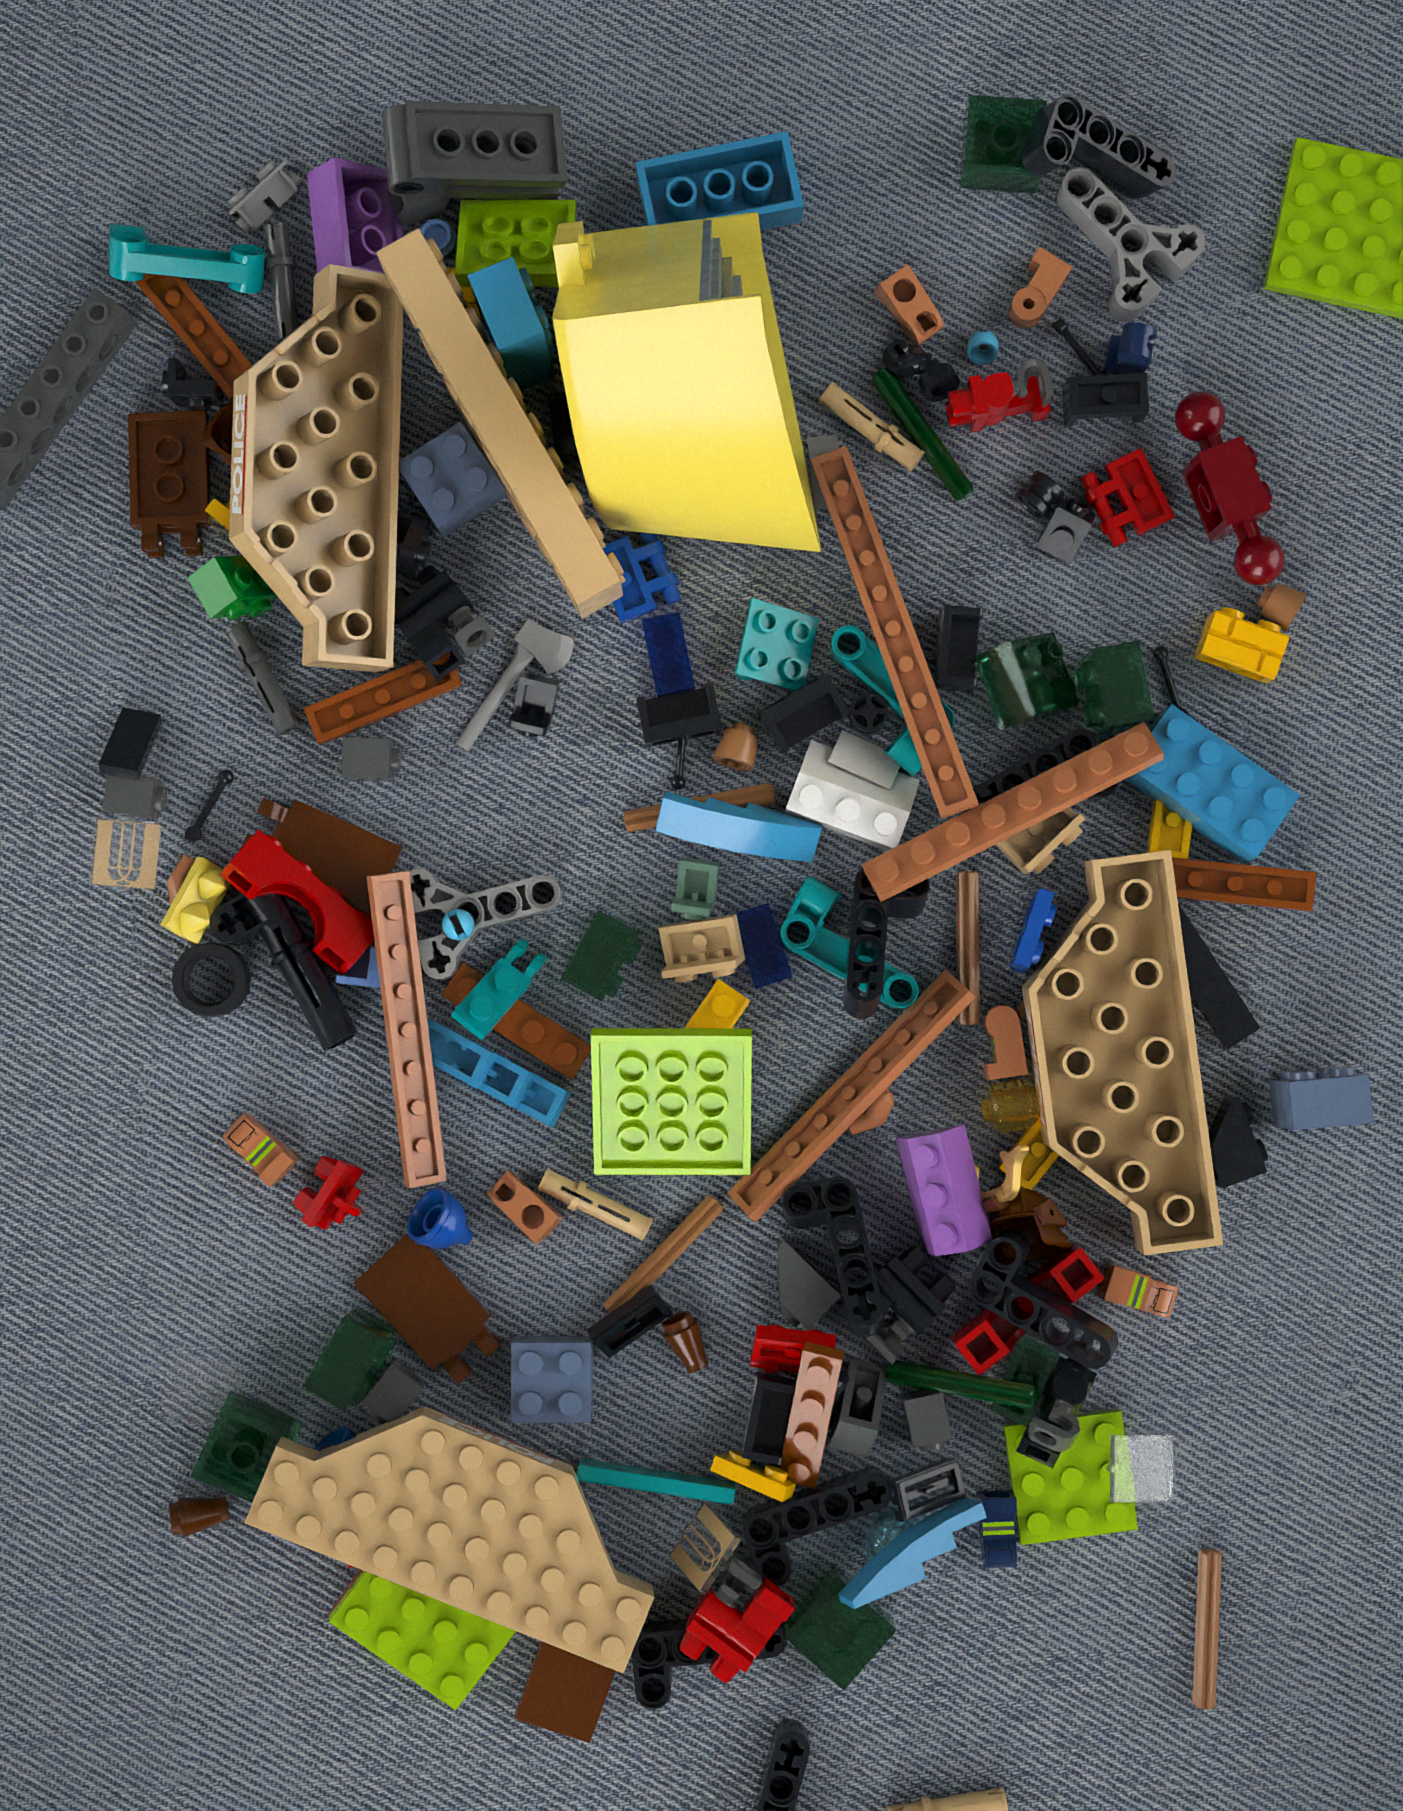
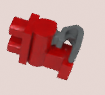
(1001, 397)
(735, 1633)

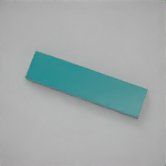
(656, 1481)

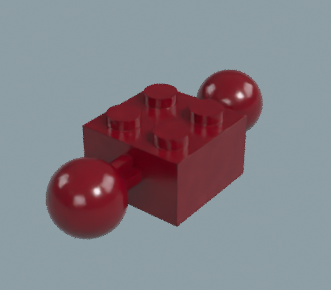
(1228, 488)

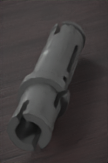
(281, 268)
(255, 664)

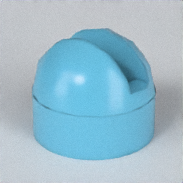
(982, 356)
(466, 921)

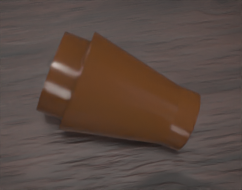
(685, 1339)
(197, 1514)

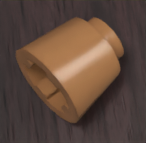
(1281, 604)
(737, 748)

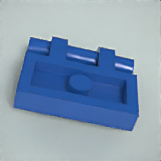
(638, 593)
(1037, 916)

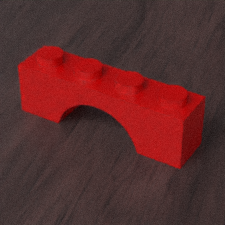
(266, 868)
(991, 1337)

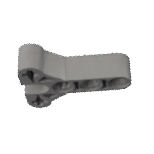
(1154, 242)
(446, 899)

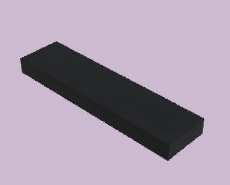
(1213, 990)

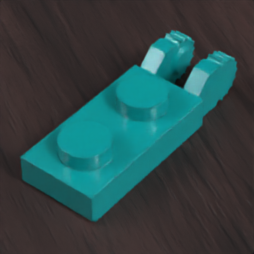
(497, 992)

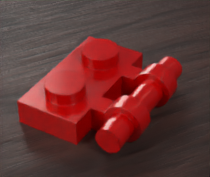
(1138, 493)
(782, 1348)

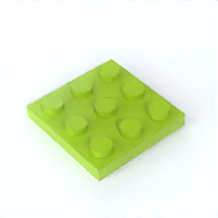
(508, 229)
(1074, 1494)

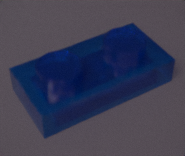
(668, 654)
(762, 946)

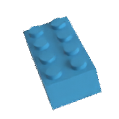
(723, 182)
(514, 322)
(1214, 786)

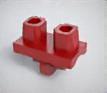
(335, 1196)

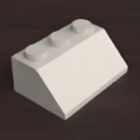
(849, 802)

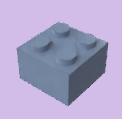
(451, 479)
(1320, 1101)
(551, 1379)

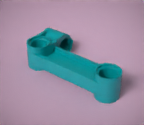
(134, 255)
(871, 671)
(828, 950)

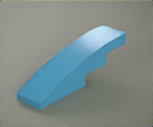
(739, 829)
(496, 1074)
(902, 1559)

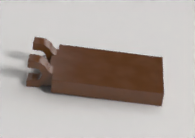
(169, 479)
(332, 848)
(428, 1306)
(564, 1693)

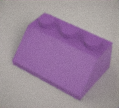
(351, 214)
(944, 1190)

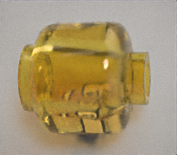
(1010, 1106)

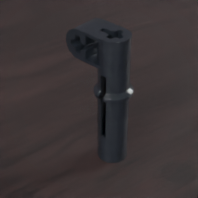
(272, 916)

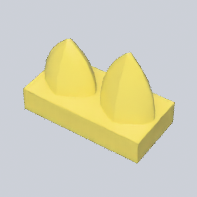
(196, 901)

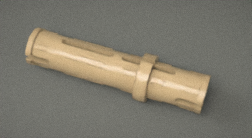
(872, 427)
(552, 1182)
(985, 1800)

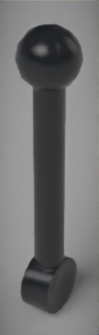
(1062, 329)
(1160, 653)
(678, 781)
(194, 832)

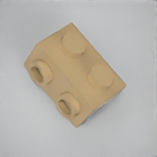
(1034, 845)
(701, 947)

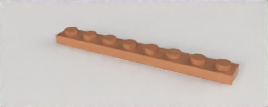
(1013, 811)
(406, 1028)
(851, 1095)

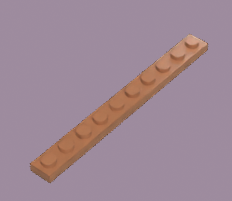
(894, 633)

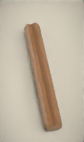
(648, 816)
(968, 942)
(666, 1252)
(1207, 1628)

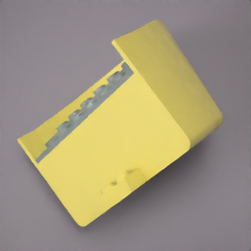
(681, 383)

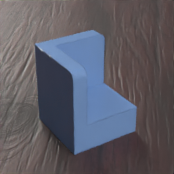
(363, 972)

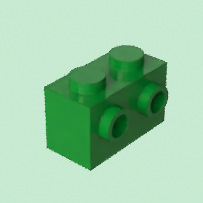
(231, 588)

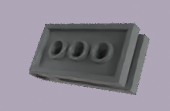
(474, 150)

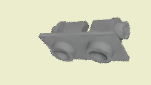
(273, 184)

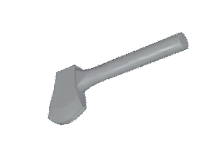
(534, 642)

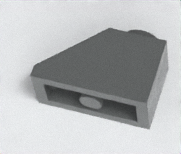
(802, 1287)
(859, 1408)

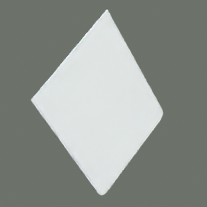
(864, 760)

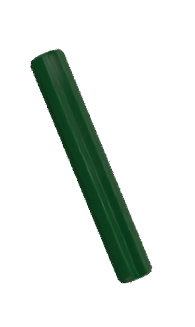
(922, 434)
(961, 1384)

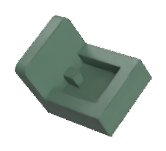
(696, 888)

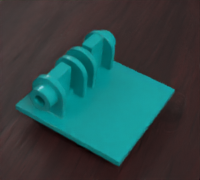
(776, 645)

